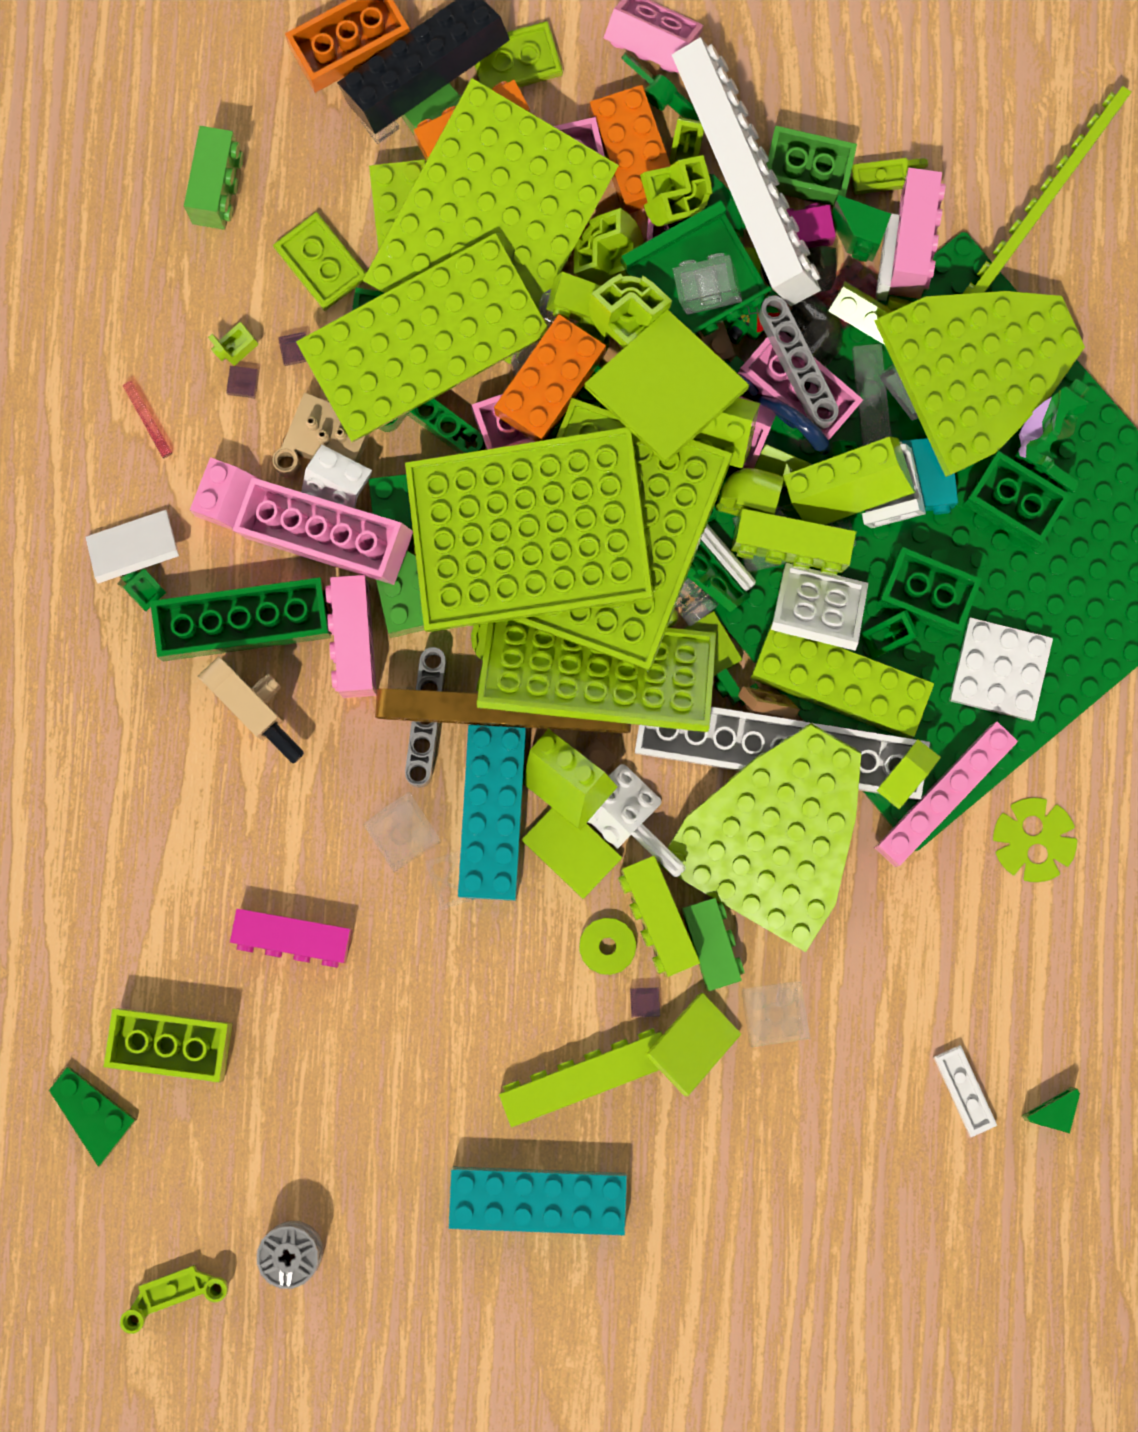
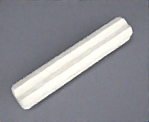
(728, 559)
(659, 850)

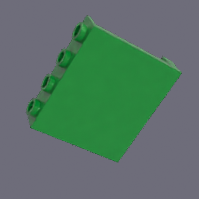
(696, 239)

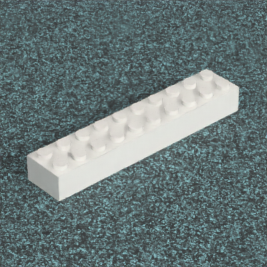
(746, 172)
(741, 736)

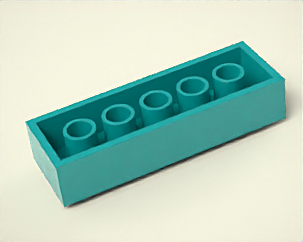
(492, 813)
(537, 1200)

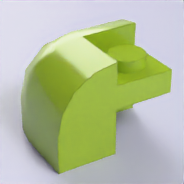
(676, 191)
(602, 245)
(626, 307)
(750, 490)

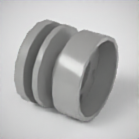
(299, 1240)

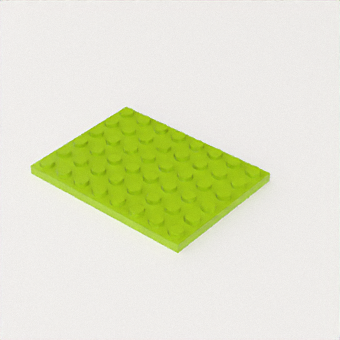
(500, 176)
(675, 513)
(528, 530)

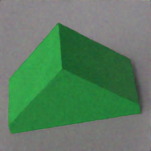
(890, 634)
(1056, 1112)

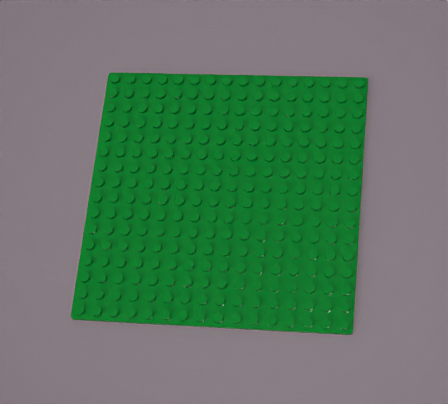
(1069, 588)

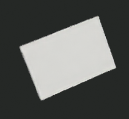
(131, 546)

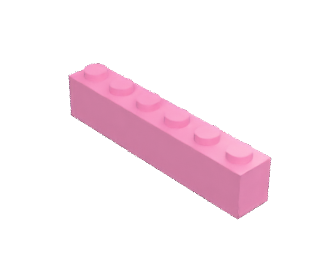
(946, 794)

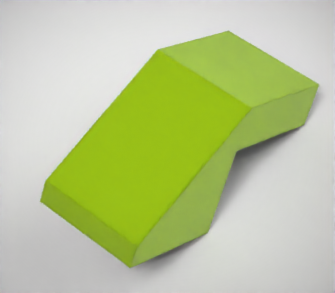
(908, 774)

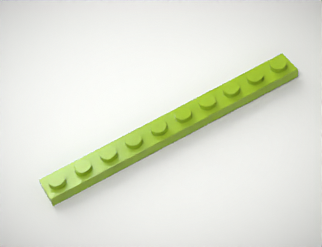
(1050, 190)

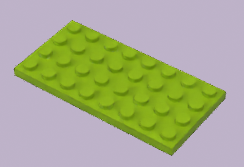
(423, 337)
(556, 677)

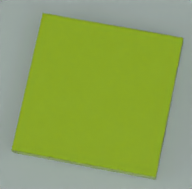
(666, 386)

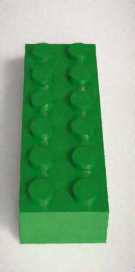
(240, 619)

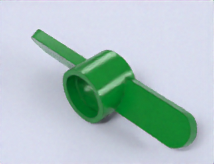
(662, 91)

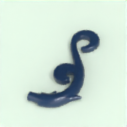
(791, 418)

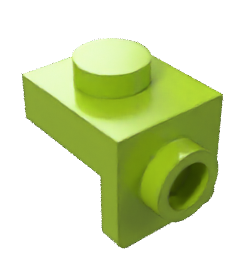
(234, 344)

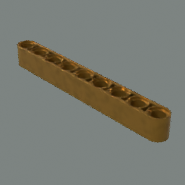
(462, 709)

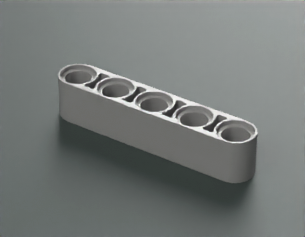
(798, 348)
(429, 731)

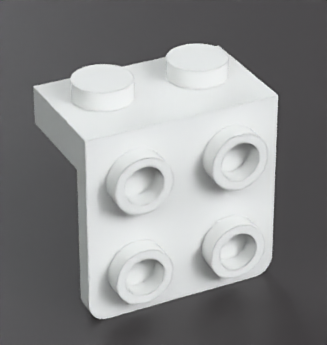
(335, 477)
(625, 807)

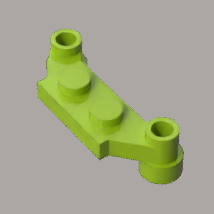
(171, 1291)

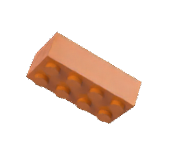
(344, 39)
(629, 140)
(550, 379)

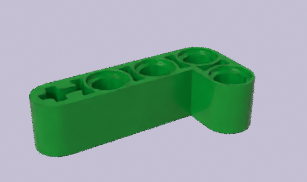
(434, 424)

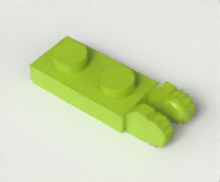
(883, 175)

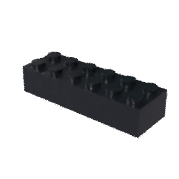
(423, 62)

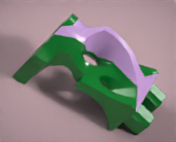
(1050, 423)

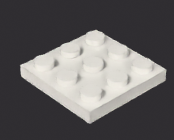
(820, 607)
(1001, 669)

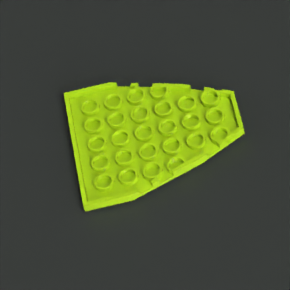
(979, 365)
(777, 835)

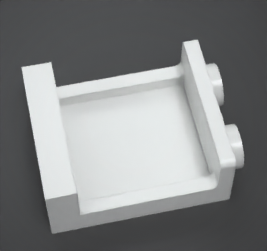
(902, 508)

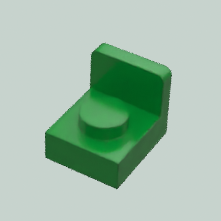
(141, 588)

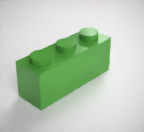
(713, 944)

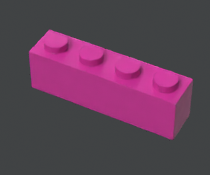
(290, 936)

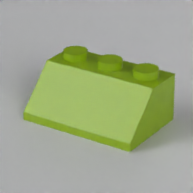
(566, 779)

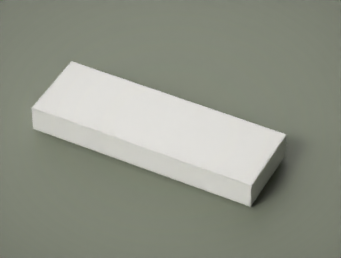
(887, 258)
(965, 1091)

